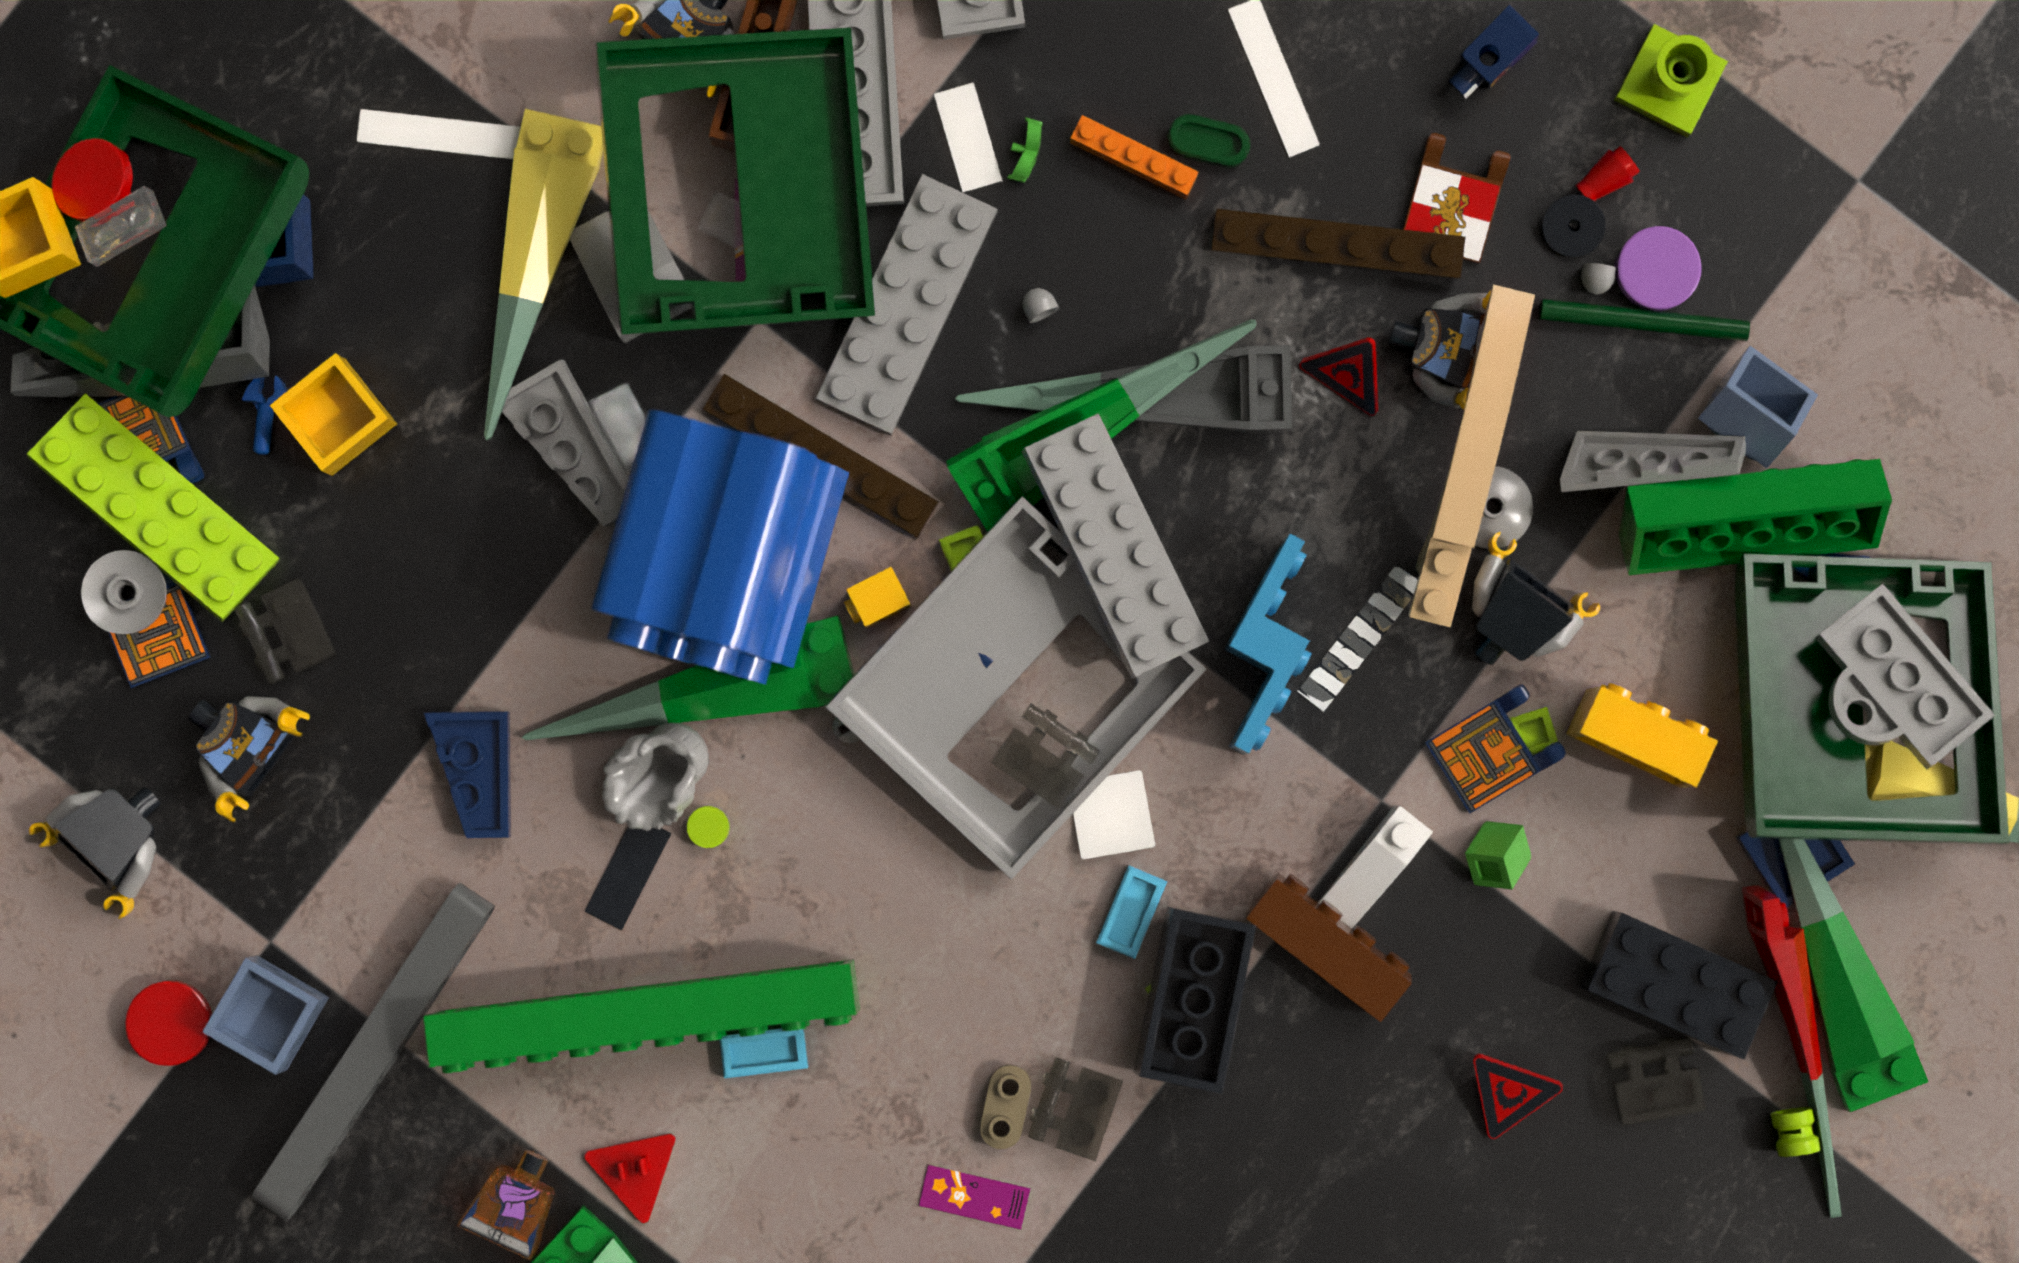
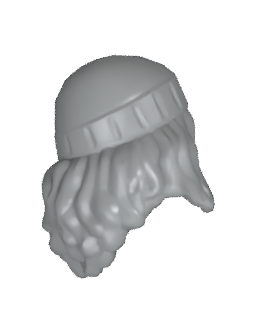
(654, 776)

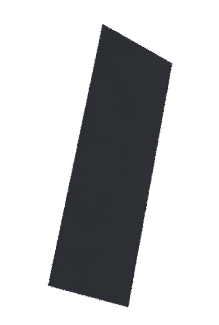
(627, 875)

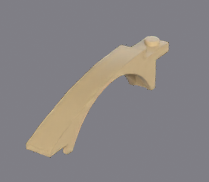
(1474, 458)

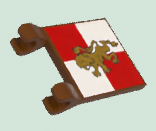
(1455, 200)

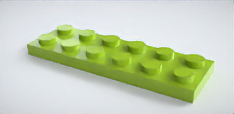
(153, 507)

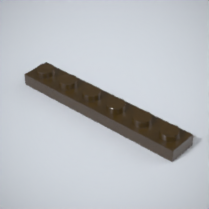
(1338, 243)
(866, 481)

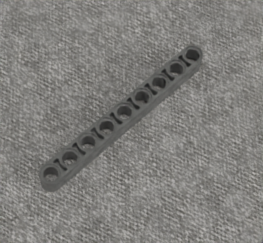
(373, 1051)

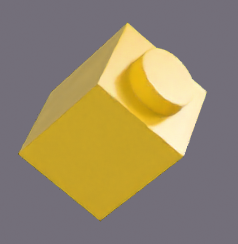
(876, 598)

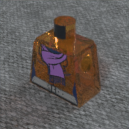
(512, 1207)

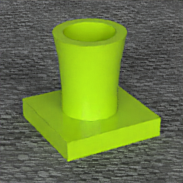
(1658, 93)

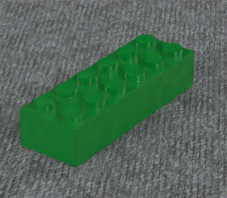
(1762, 512)

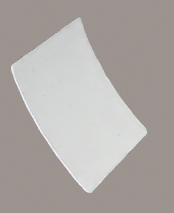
(1115, 817)

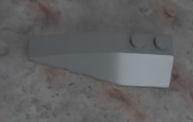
(240, 358)

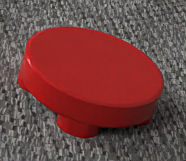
(91, 178)
(168, 1023)

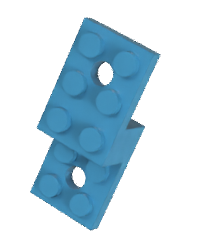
(1269, 646)

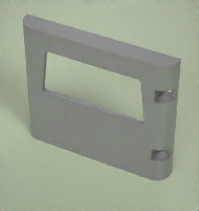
(932, 687)

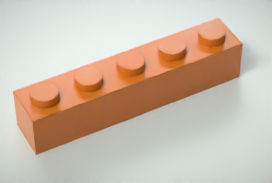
(1134, 157)

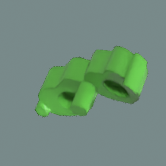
(1029, 152)

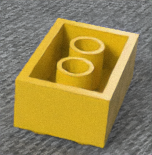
(1642, 735)

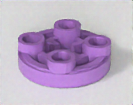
(1658, 268)

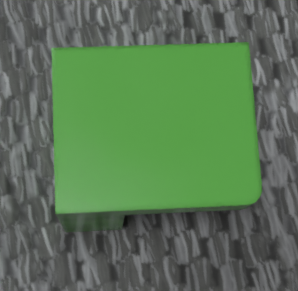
(1498, 855)

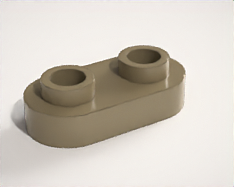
(1005, 1106)

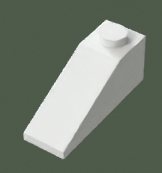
(1377, 864)

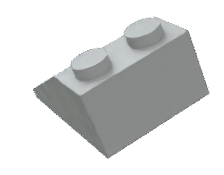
(594, 250)

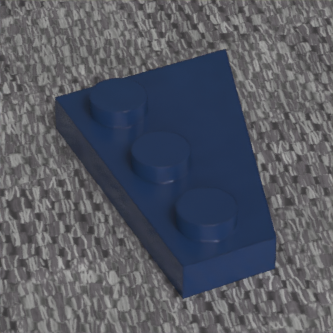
(477, 766)

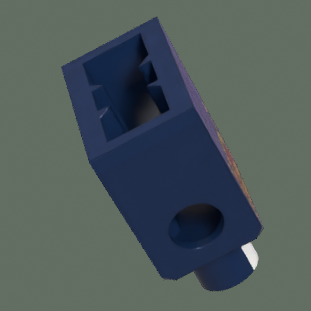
(1507, 38)

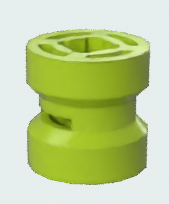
(1795, 1131)

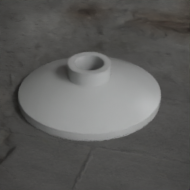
(1515, 509)
(103, 592)

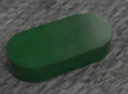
(1208, 141)

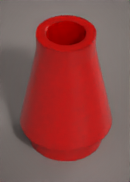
(1609, 174)

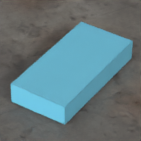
(1131, 912)
(763, 1053)

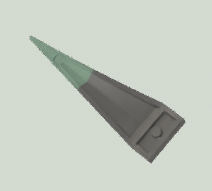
(1233, 392)

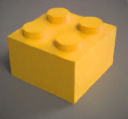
(32, 237)
(333, 414)

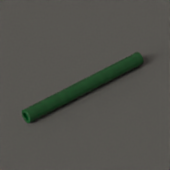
(1644, 320)

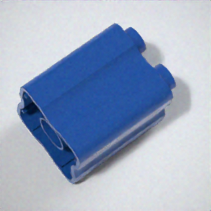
(718, 546)

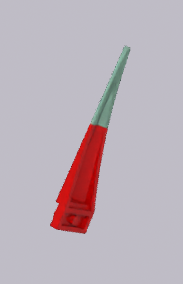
(1786, 961)

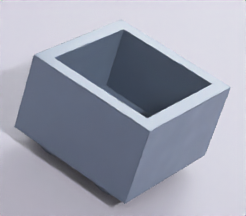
(1758, 403)
(265, 1014)

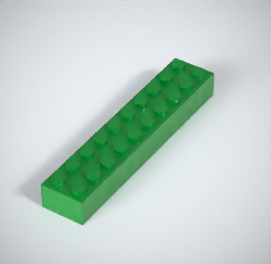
(641, 1013)

